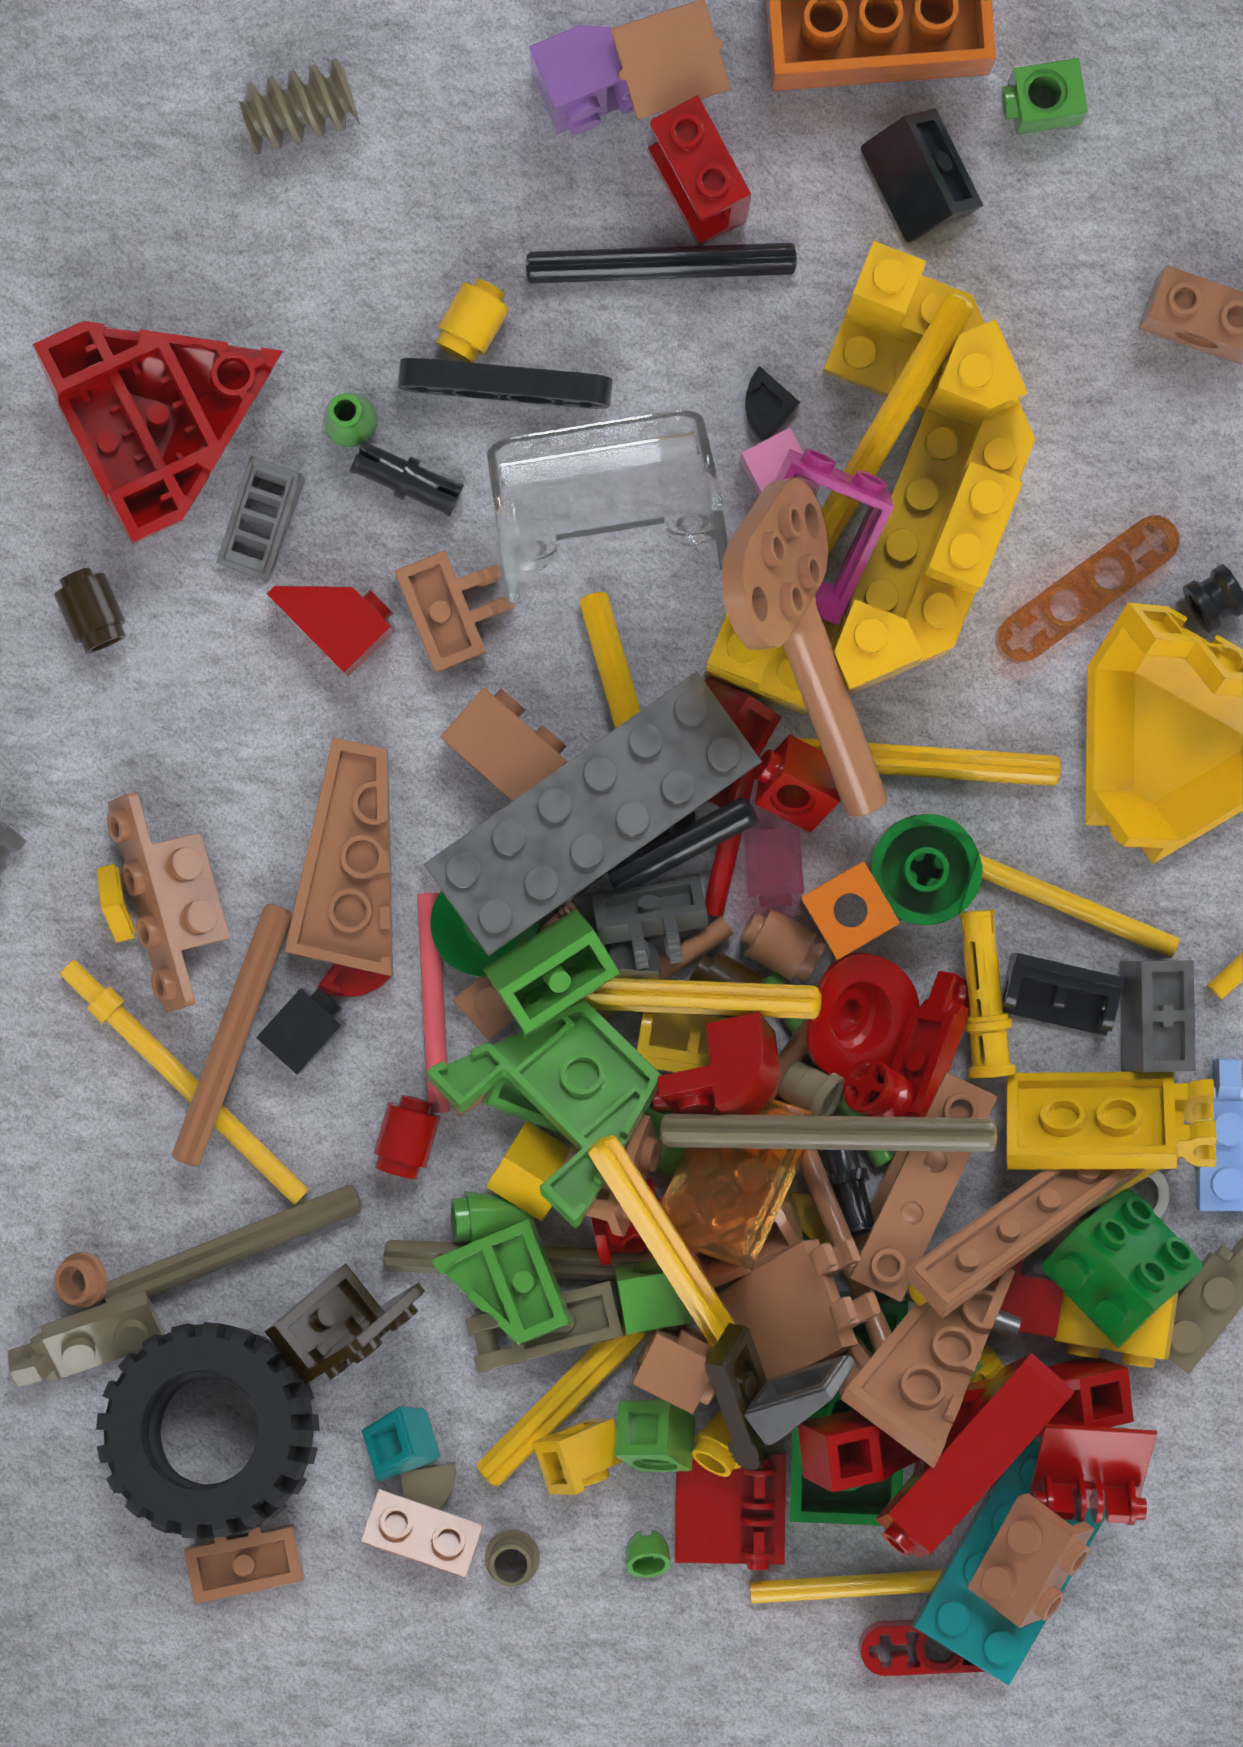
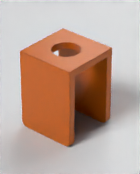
(856, 881)

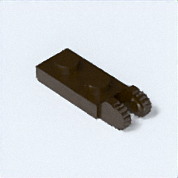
(737, 1379)

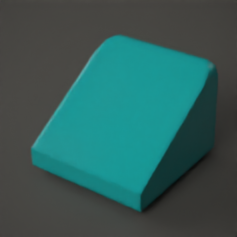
(400, 1442)

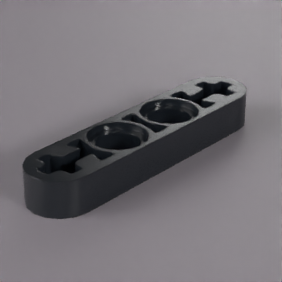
(505, 383)

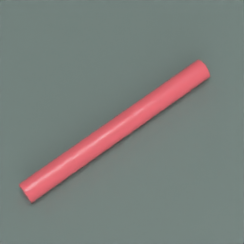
(432, 999)

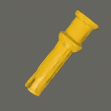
(987, 1021)

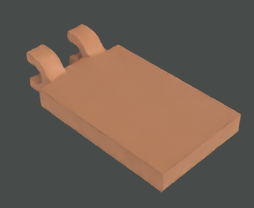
(797, 1307)

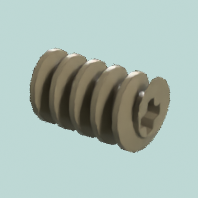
(297, 106)

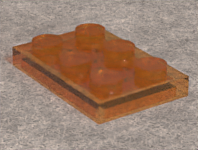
(730, 1196)

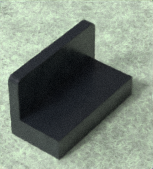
(920, 174)

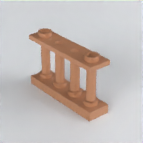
(915, 1195)

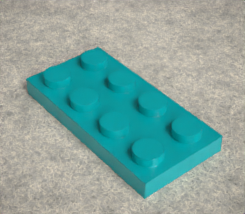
(962, 1618)

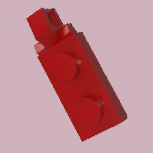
(932, 1039)

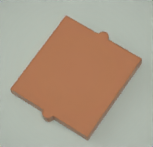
(670, 58)

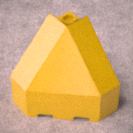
(1163, 731)

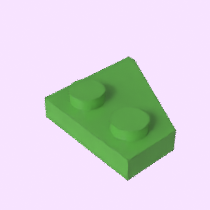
(510, 1281)

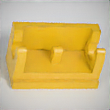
(675, 1040)

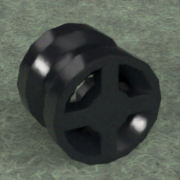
(1214, 598)

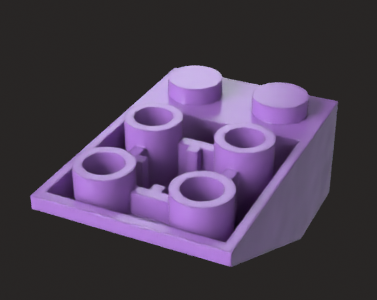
(579, 78)

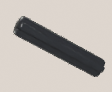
(683, 845)

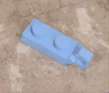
(1222, 1186)

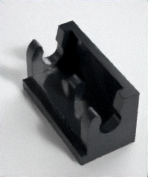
(1061, 994)

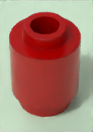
(406, 1137)

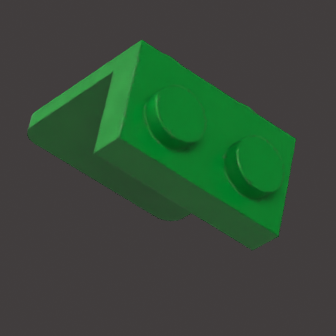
(1122, 1265)

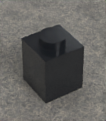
(302, 1028)

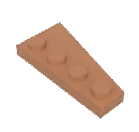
(346, 875)
(924, 1369)

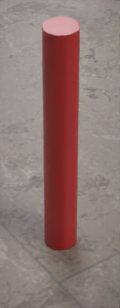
(726, 854)

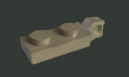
(1207, 1305)
(85, 1340)

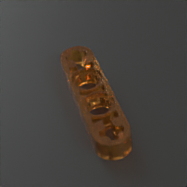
(1089, 593)

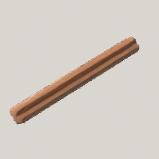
(231, 1035)

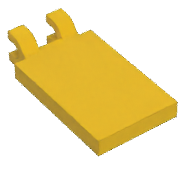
(1108, 1121)

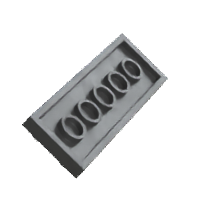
(592, 813)

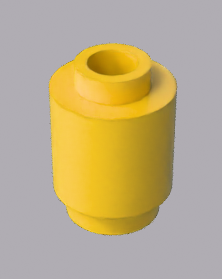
(472, 320)

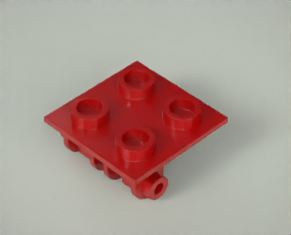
(1093, 1470)
(732, 1516)

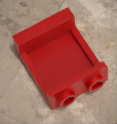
(699, 171)

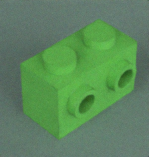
(551, 971)

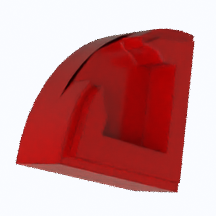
(351, 981)

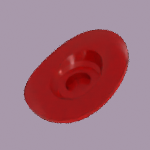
(860, 1013)

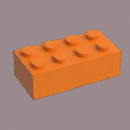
(877, 41)

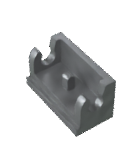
(1158, 1016)

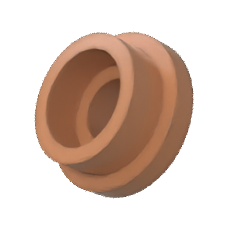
(71, 1284)

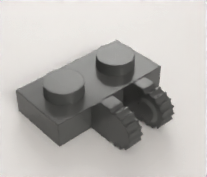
(651, 911)

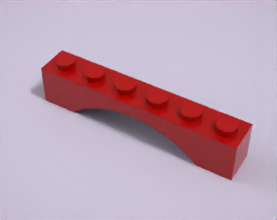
(852, 1451)

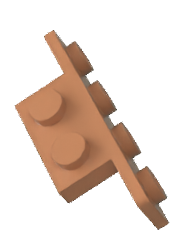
(171, 895)

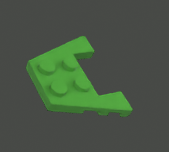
(577, 1077)

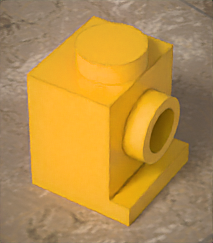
(577, 1455)

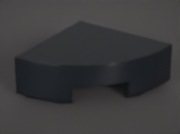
(767, 404)

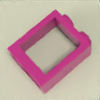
(863, 487)

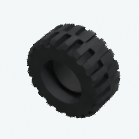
(136, 1415)

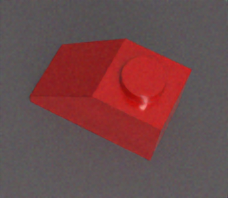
(337, 620)

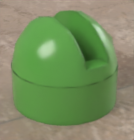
(647, 1555)

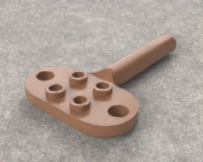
(771, 602)

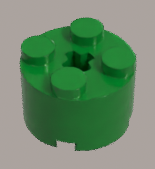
(952, 856)

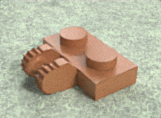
(442, 611)
(244, 1563)

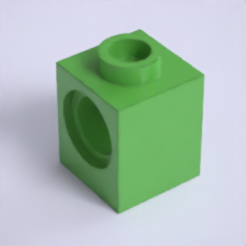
(1065, 83)
(648, 1298)
(654, 1436)

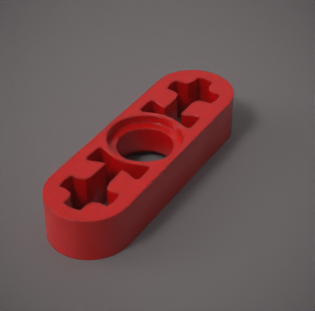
(899, 1660)

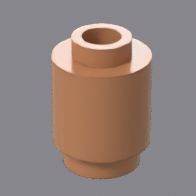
(781, 944)

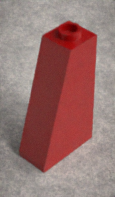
(975, 1455)

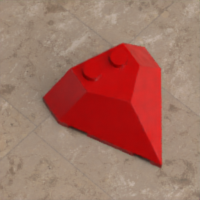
(150, 412)

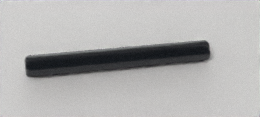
(661, 263)

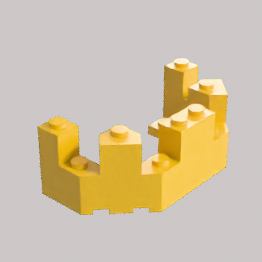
(946, 500)

